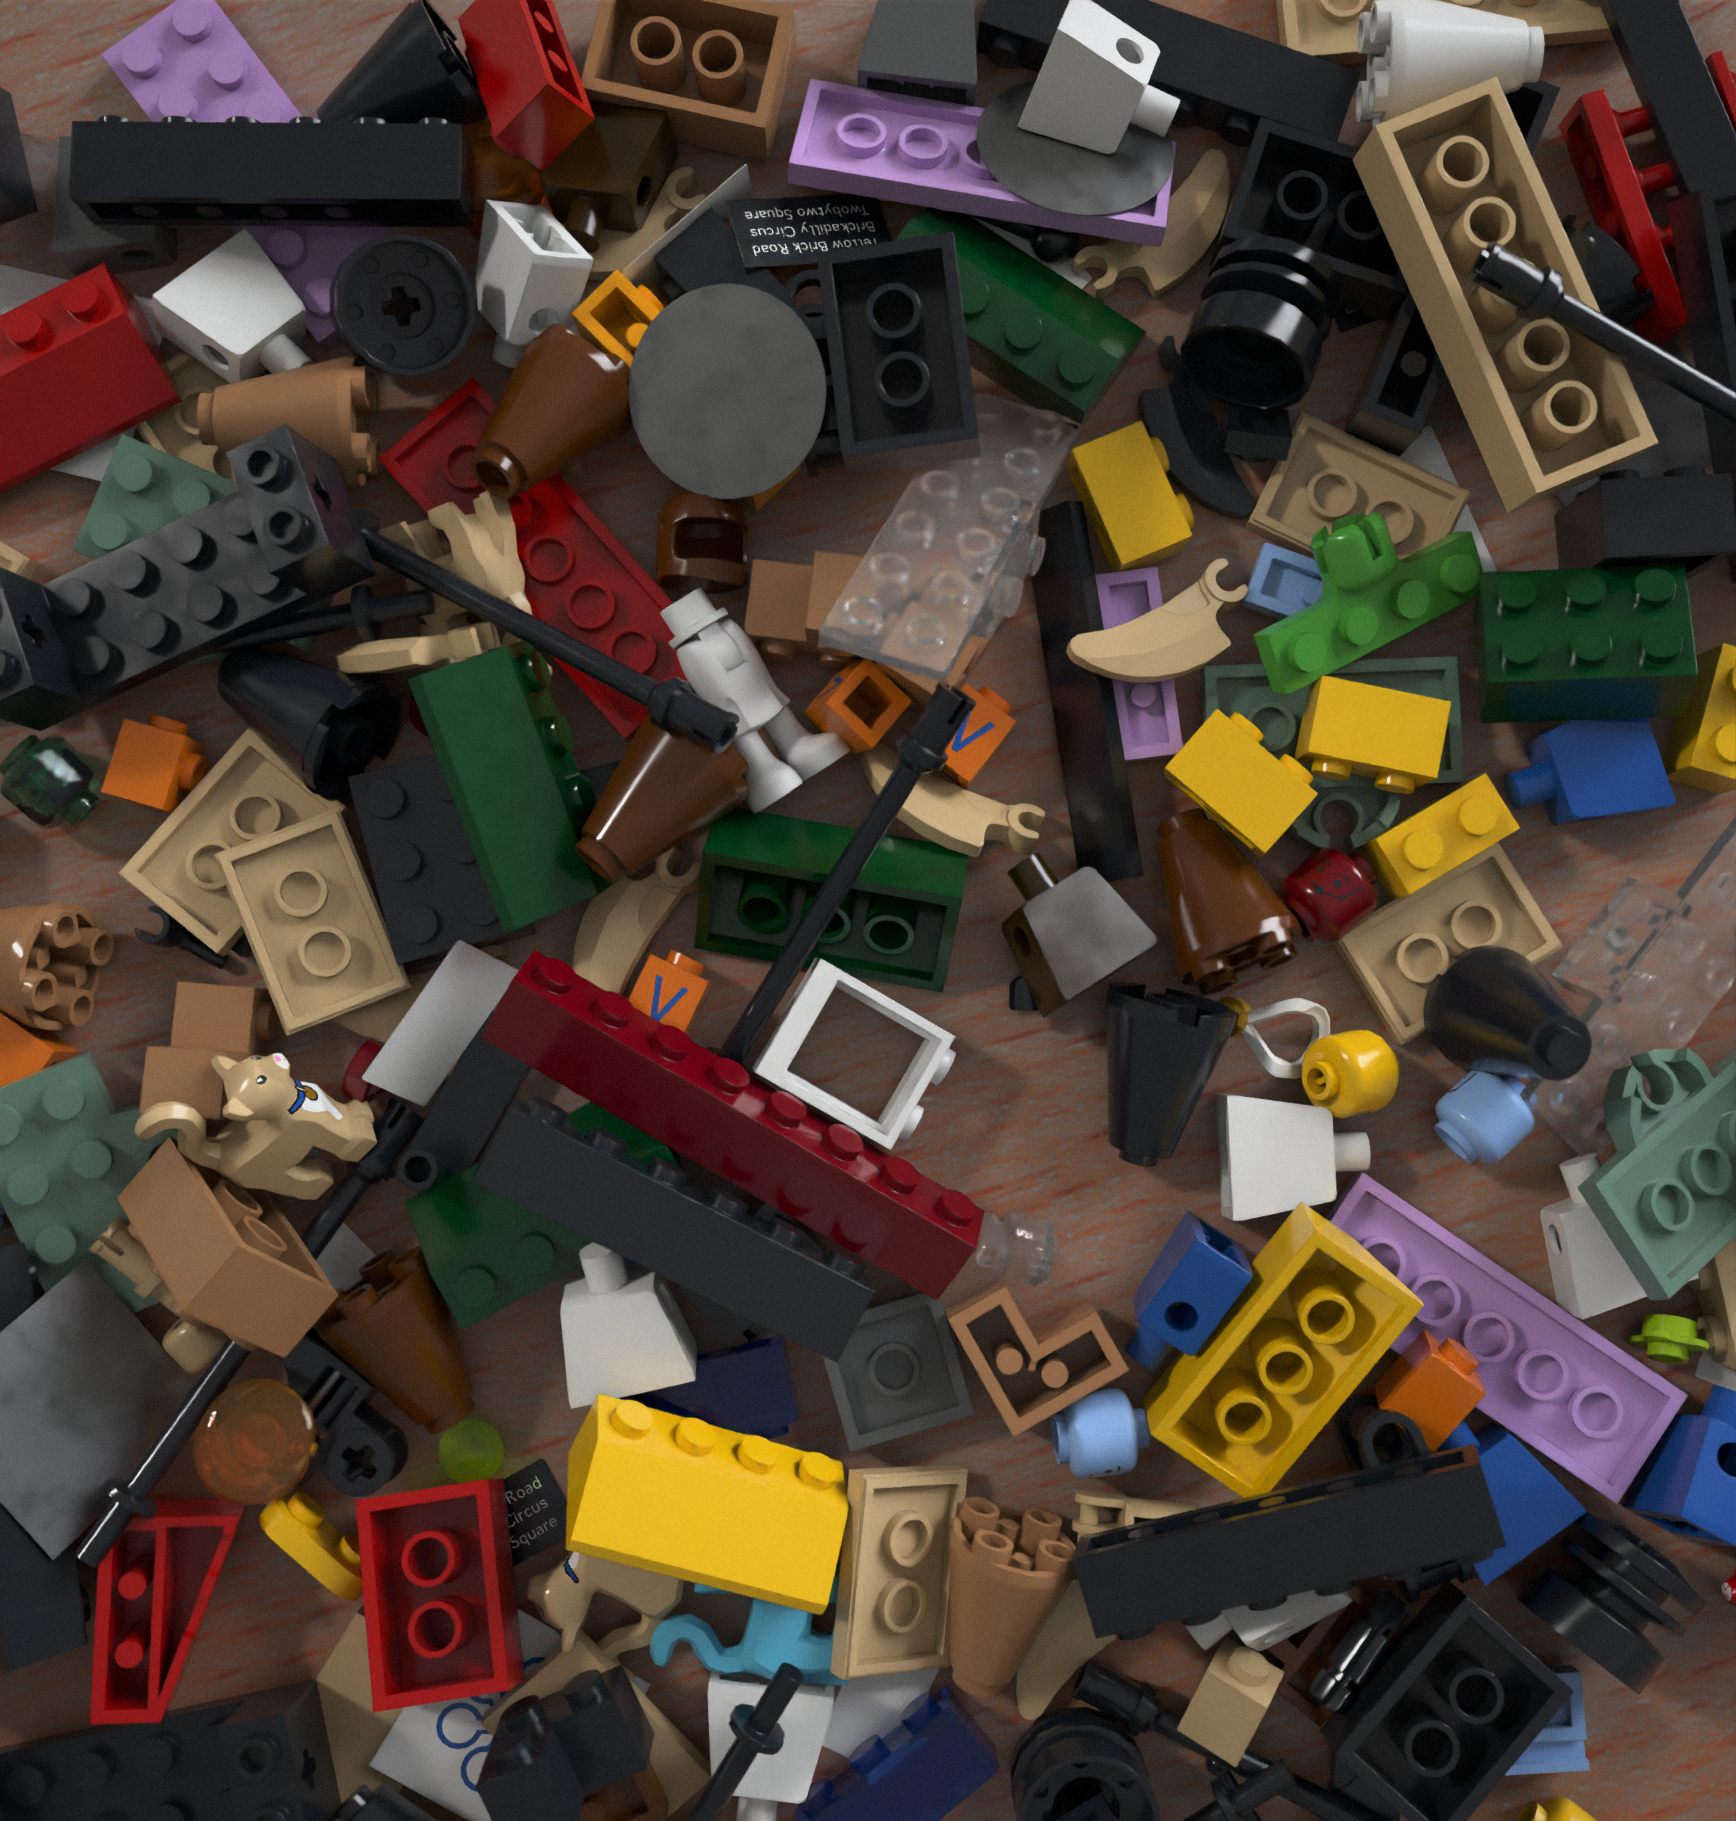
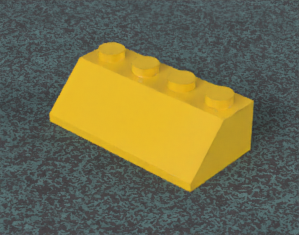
(1281, 1355)
(705, 1504)

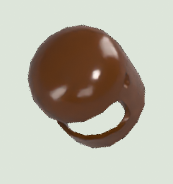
(701, 544)

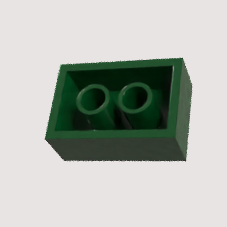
(1584, 644)

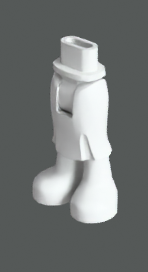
(732, 675)

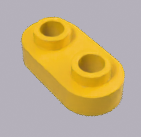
(303, 1533)

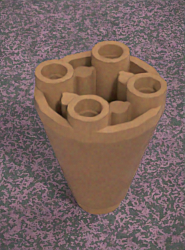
(320, 401)
(51, 963)
(1002, 1588)

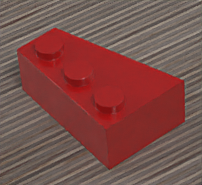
(154, 1603)

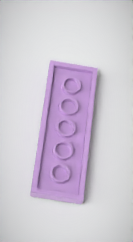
(203, 69)
(930, 158)
(1537, 1363)

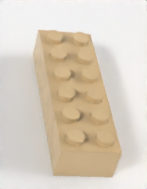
(1535, 392)

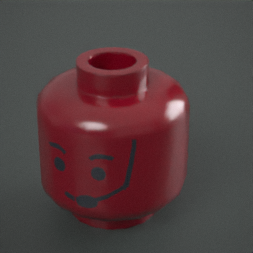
(1330, 894)

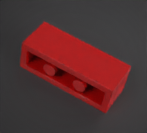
(525, 77)

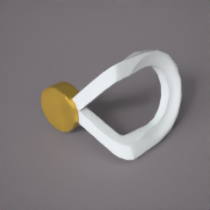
(1244, 1028)

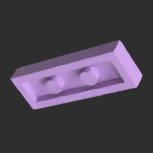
(1144, 710)

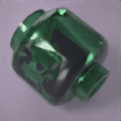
(50, 781)

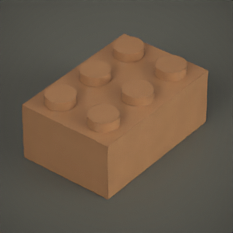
(704, 62)
(225, 1253)

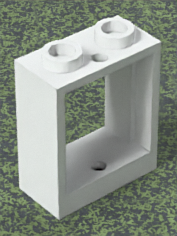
(927, 1066)

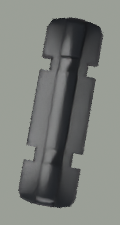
(1359, 1650)

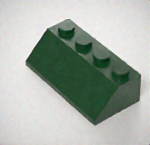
(1031, 323)
(512, 779)
(888, 929)
(495, 1251)

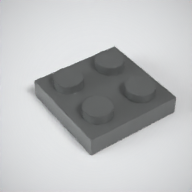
(898, 1372)

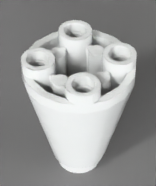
(1437, 49)

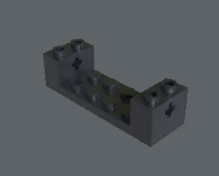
(183, 586)
(199, 1764)

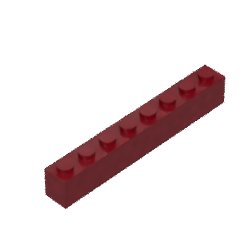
(735, 1124)

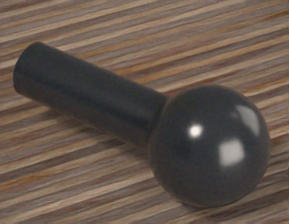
(1046, 243)

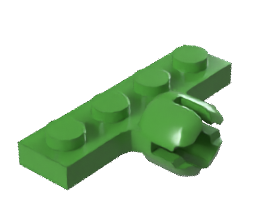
(1365, 598)

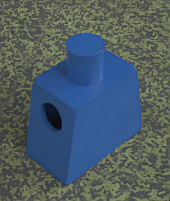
(1592, 771)
(1193, 1268)
(1692, 1475)
(1525, 1494)

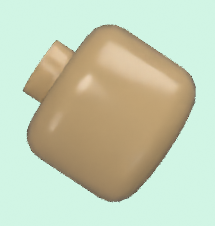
(193, 1348)

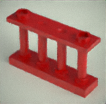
(1618, 190)

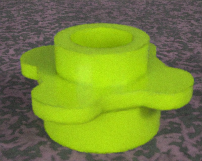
(1669, 1338)

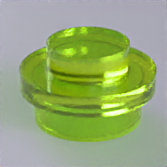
(471, 1450)

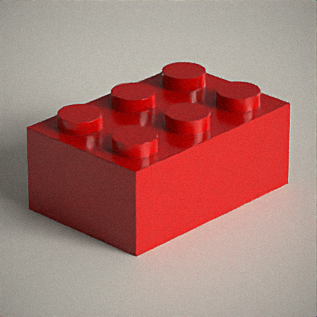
(439, 1594)

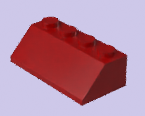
(75, 373)

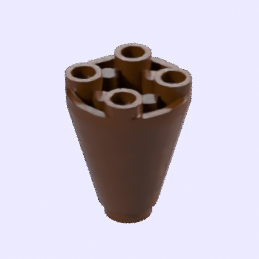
(553, 413)
(658, 799)
(1219, 906)
(402, 1339)

